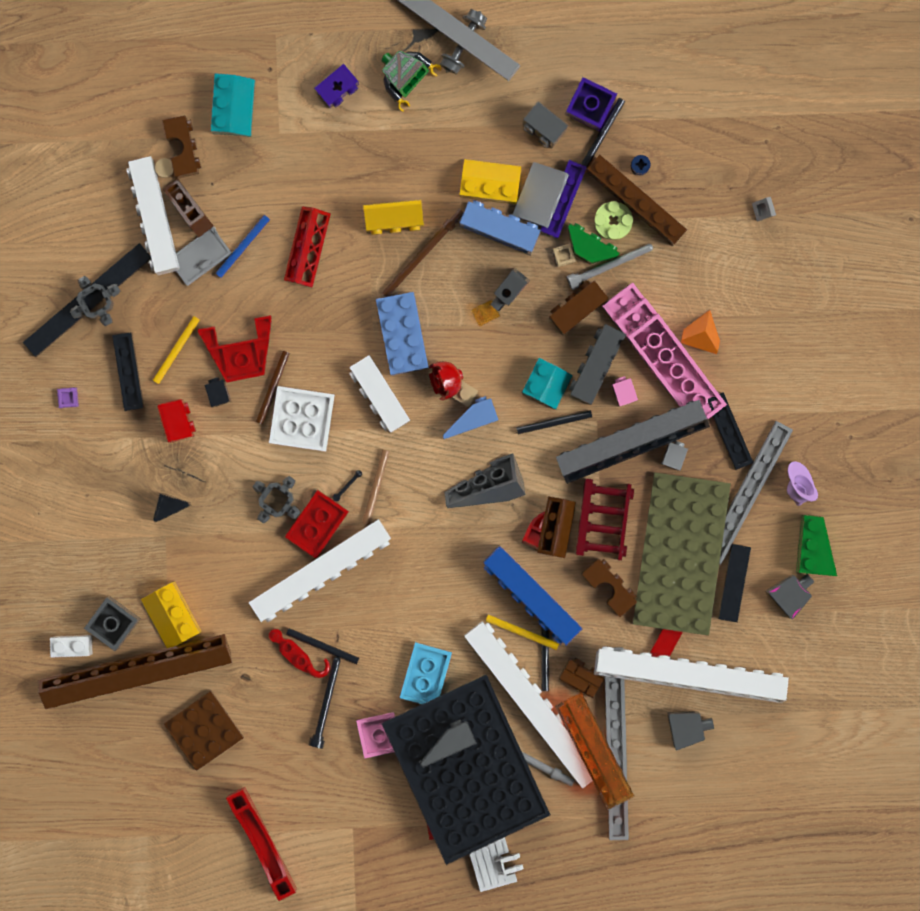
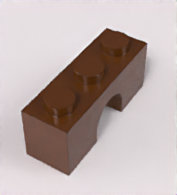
(186, 163)
(621, 599)

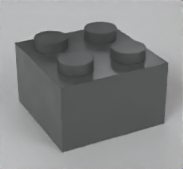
(544, 125)
(112, 623)

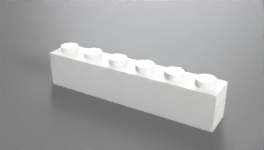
(153, 215)

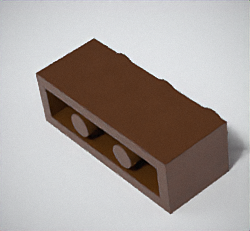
(578, 306)
(556, 527)

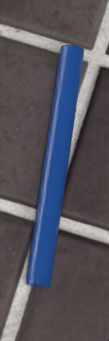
(242, 246)

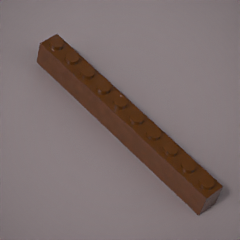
(134, 671)

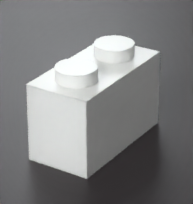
(71, 646)

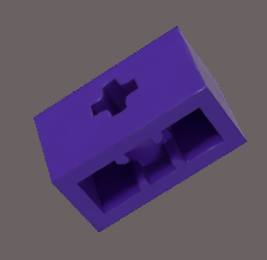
(339, 76)

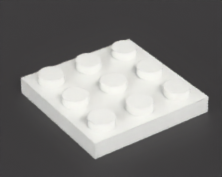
(301, 418)

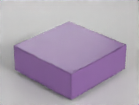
(67, 397)

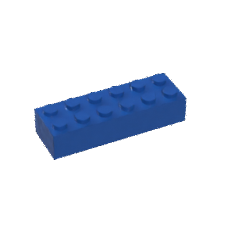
(535, 598)

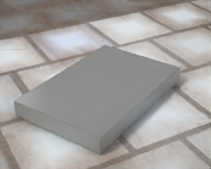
(540, 194)

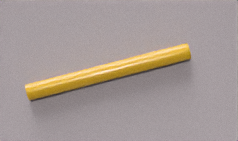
(176, 349)
(522, 632)

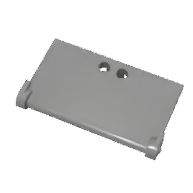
(200, 254)

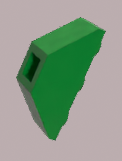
(589, 246)

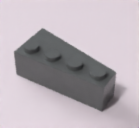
(597, 364)

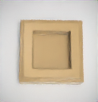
(564, 255)

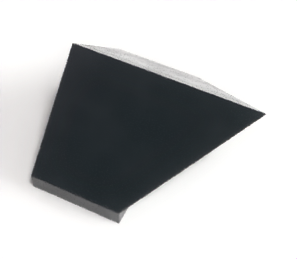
(168, 505)

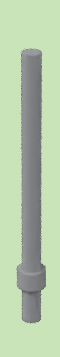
(554, 773)

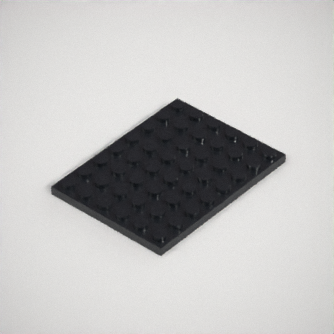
(473, 792)

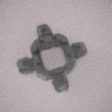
(78, 311)
(264, 515)

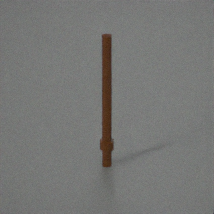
(448, 226)

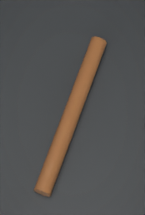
(375, 487)

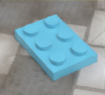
(425, 673)

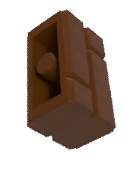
(580, 677)

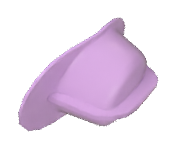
(801, 484)

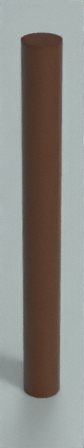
(272, 387)

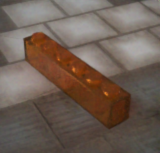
(594, 751)

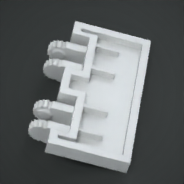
(490, 867)

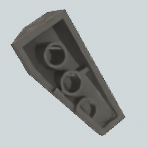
(493, 485)

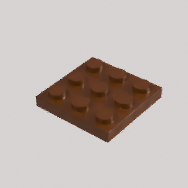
(203, 730)

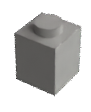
(674, 455)

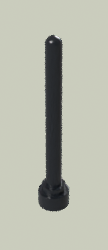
(317, 738)

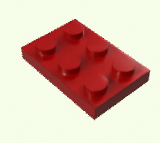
(317, 524)

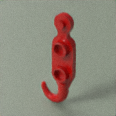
(296, 655)

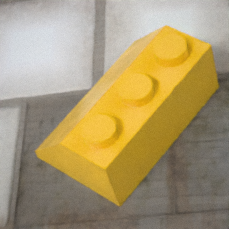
(490, 181)
(393, 217)
(171, 615)

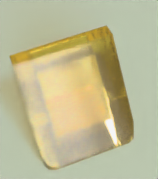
(485, 313)

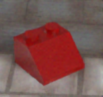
(176, 420)

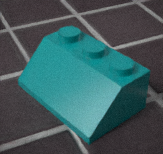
(232, 105)

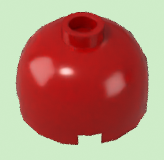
(445, 379)

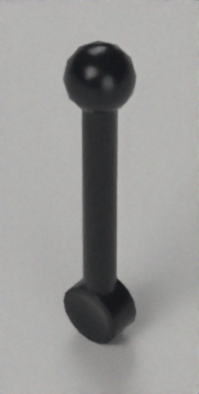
(336, 497)

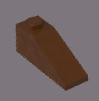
(188, 208)

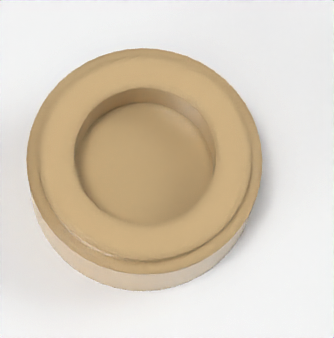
(164, 168)

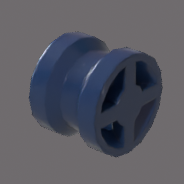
(640, 169)

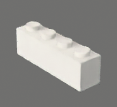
(379, 393)

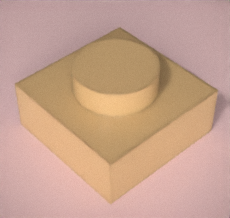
(466, 394)

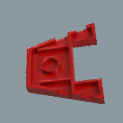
(243, 358)

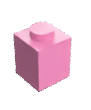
(624, 391)

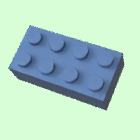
(500, 228)
(402, 333)

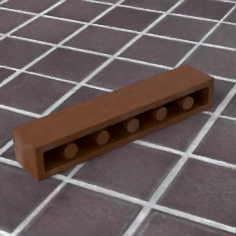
(636, 200)

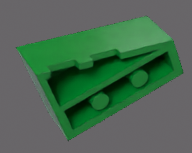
(814, 548)

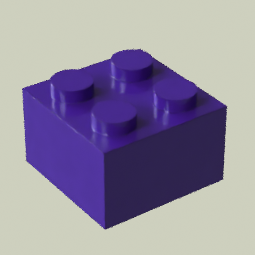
(590, 104)

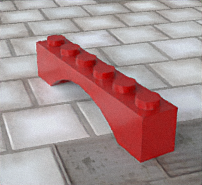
(254, 827)

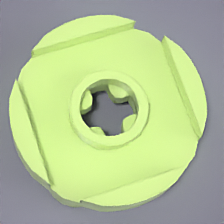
(613, 231)

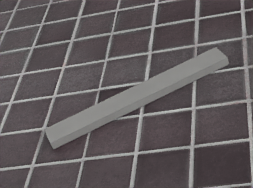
(463, 37)
(753, 483)

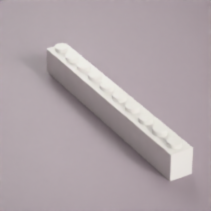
(691, 675)
(528, 698)

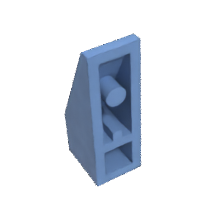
(476, 416)

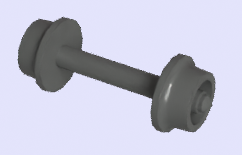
(451, 63)

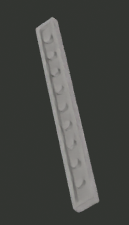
(617, 742)

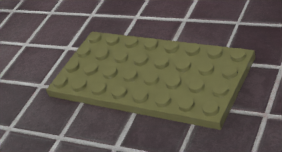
(681, 553)

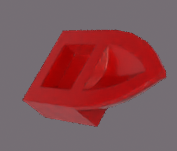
(533, 532)

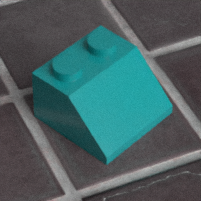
(547, 383)

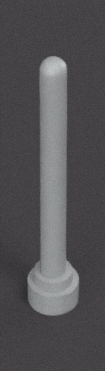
(576, 280)

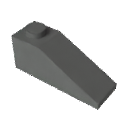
(452, 741)

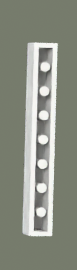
(320, 570)

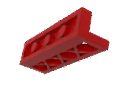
(303, 245)

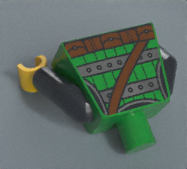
(404, 72)

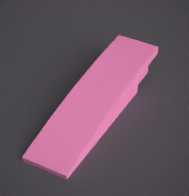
(661, 350)

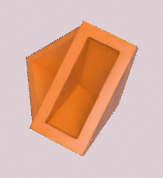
(702, 334)

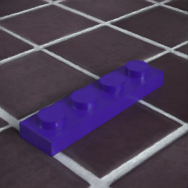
(566, 199)

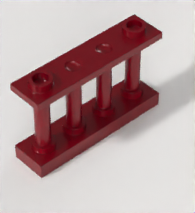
(588, 507)

